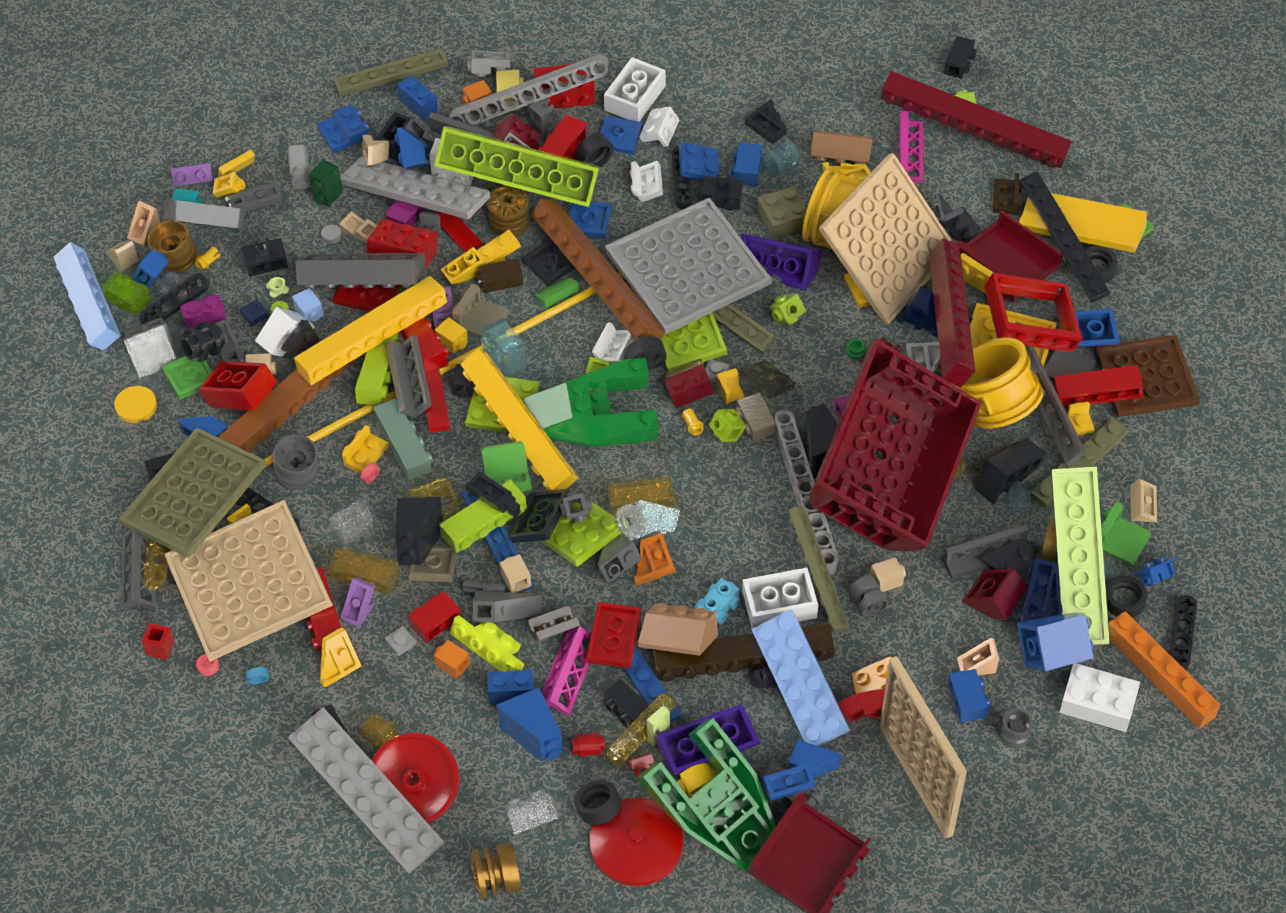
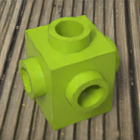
(787, 309)
(727, 425)

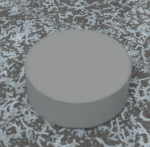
(331, 234)

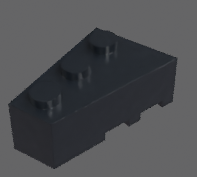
(1008, 467)

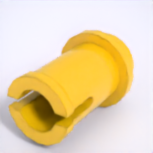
(203, 261)
(695, 426)

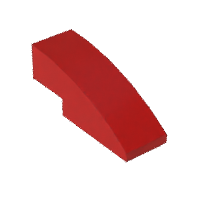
(862, 704)

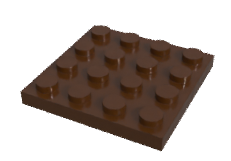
(1162, 370)

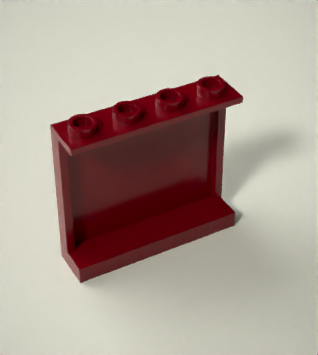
(1013, 251)
(808, 858)

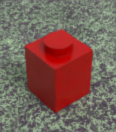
(158, 641)

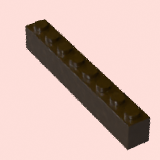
(733, 655)

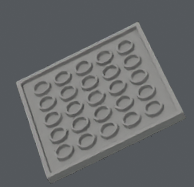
(688, 265)

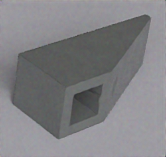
(505, 606)

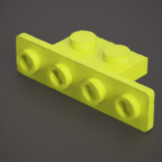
(488, 643)

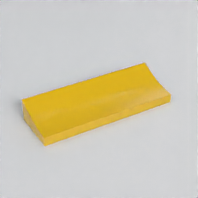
(1093, 222)

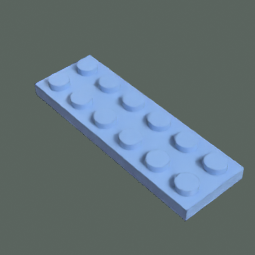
(800, 679)

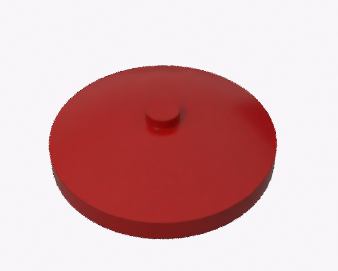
(421, 772)
(637, 844)

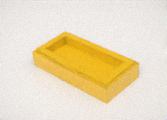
(237, 164)

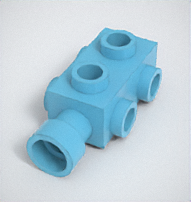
(723, 597)

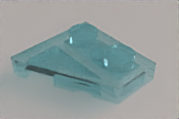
(658, 518)

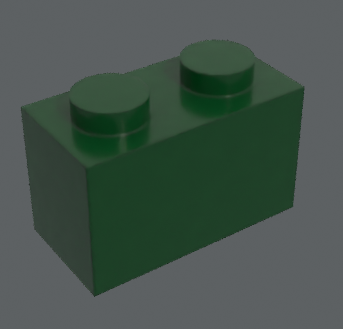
(325, 183)

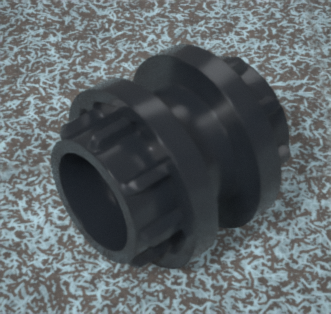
(202, 341)

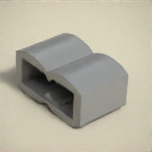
(299, 166)

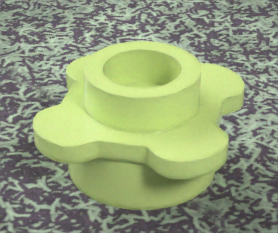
(277, 282)

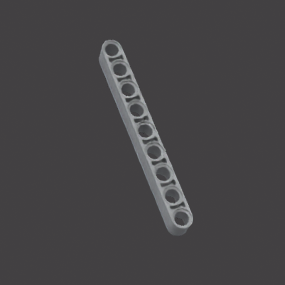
(534, 86)
(803, 483)

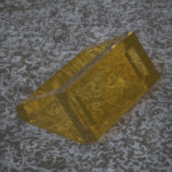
(438, 489)

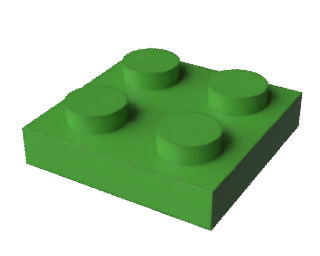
(186, 376)

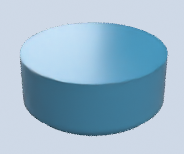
(257, 675)

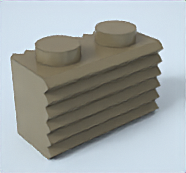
(756, 417)

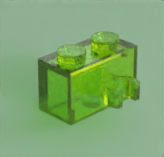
(126, 293)

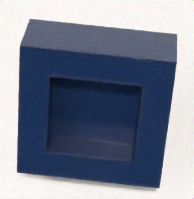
(254, 312)

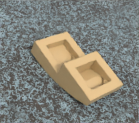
(357, 227)

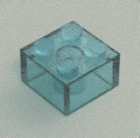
(504, 347)

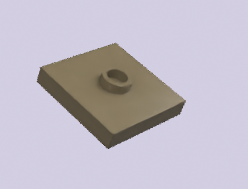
(436, 567)

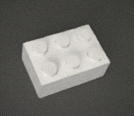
(634, 90)
(777, 593)
(1099, 697)

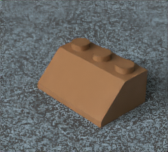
(841, 147)
(678, 629)

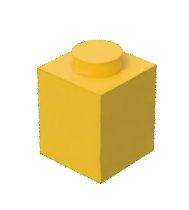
(452, 335)

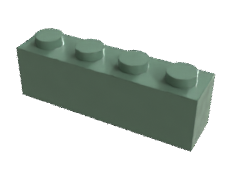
(403, 439)

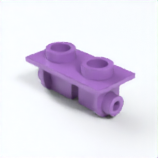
(192, 174)

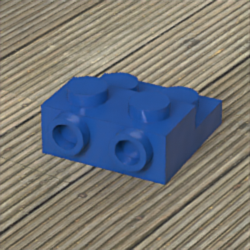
(343, 129)

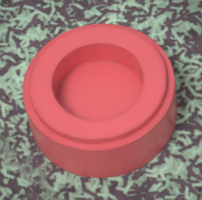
(370, 473)
(205, 666)

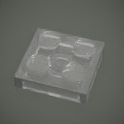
(149, 350)

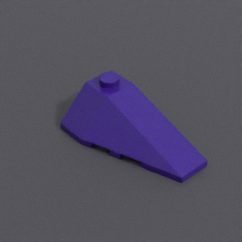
(789, 261)

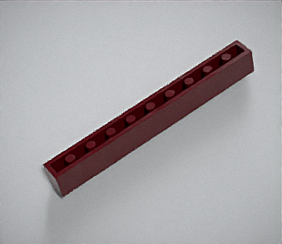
(975, 120)
(951, 313)

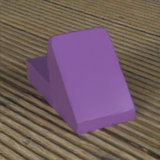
(358, 602)

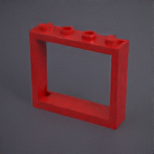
(1033, 336)

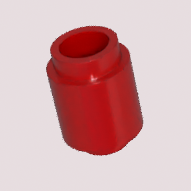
(588, 744)

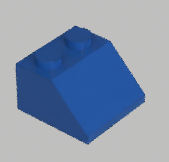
(1097, 327)

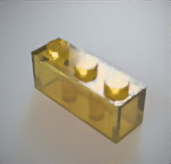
(654, 490)
(350, 564)

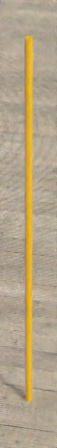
(451, 365)

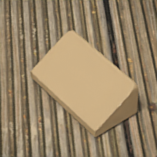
(1143, 501)

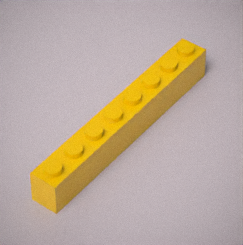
(370, 330)
(518, 420)

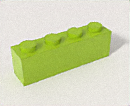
(375, 375)
(477, 521)

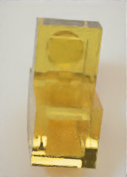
(378, 731)

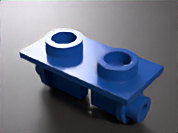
(1156, 572)

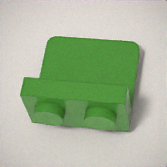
(507, 463)
(1122, 537)

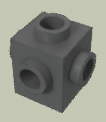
(568, 502)

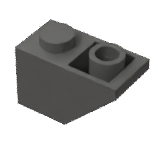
(617, 558)

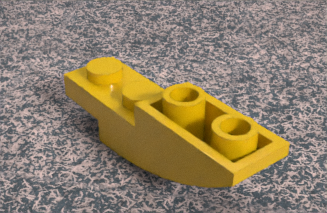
(466, 265)

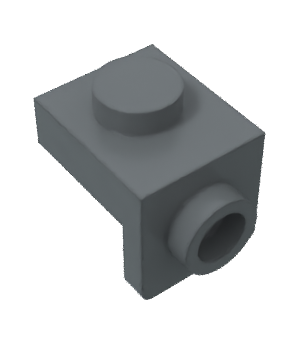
(430, 221)

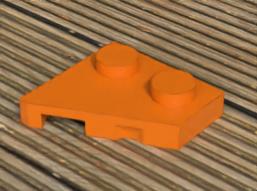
(655, 560)

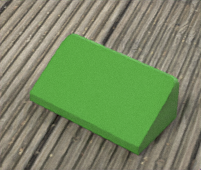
(557, 292)

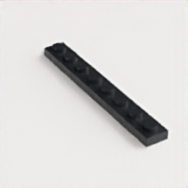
(1064, 237)

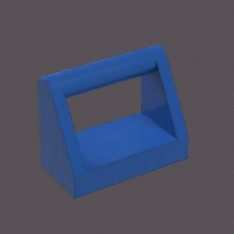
(788, 782)

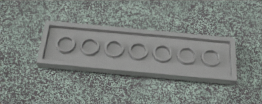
(415, 188)
(366, 790)

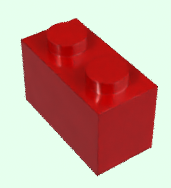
(434, 616)

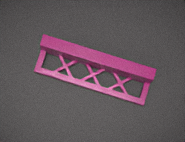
(904, 147)
(564, 662)

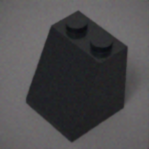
(818, 433)
(417, 528)

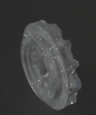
(636, 518)

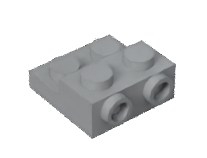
(482, 61)

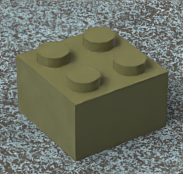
(782, 212)

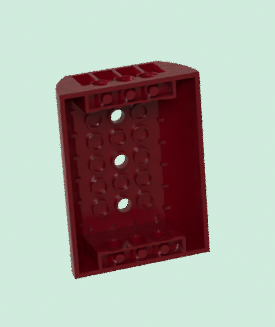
(917, 451)

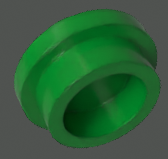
(855, 349)

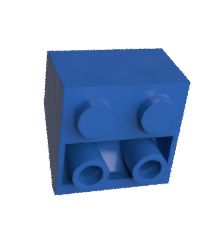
(413, 150)

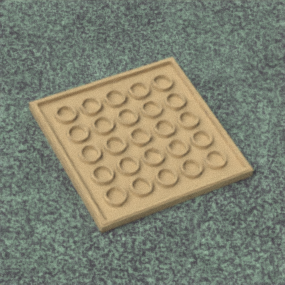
(885, 237)
(248, 581)
(922, 748)

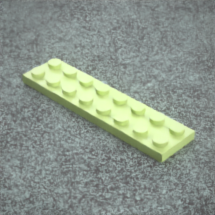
(1081, 548)

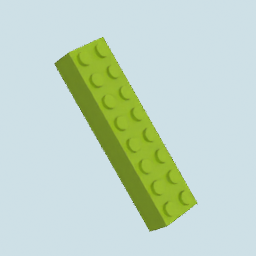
(516, 166)

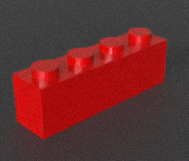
(431, 350)
(1099, 386)
(325, 621)

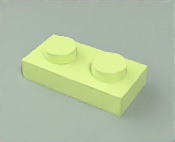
(657, 724)

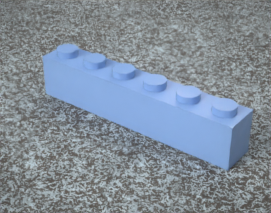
(86, 296)

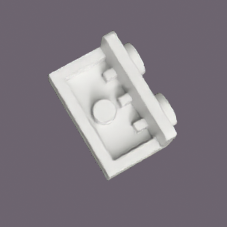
(660, 126)
(646, 181)
(612, 344)

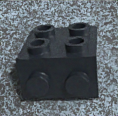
(958, 221)

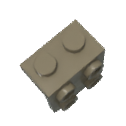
(476, 313)

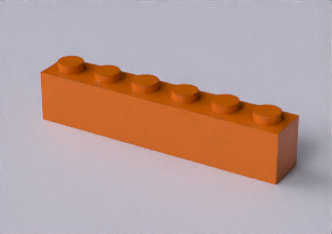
(1162, 670)

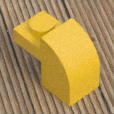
(696, 777)

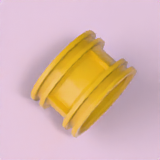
(827, 196)
(1002, 383)

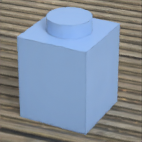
(308, 305)

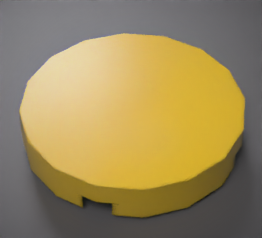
(135, 404)

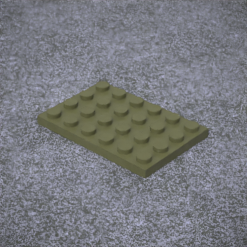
(192, 492)

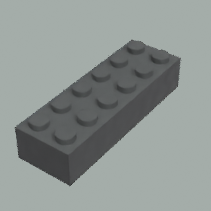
(360, 269)

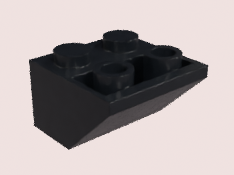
(390, 129)

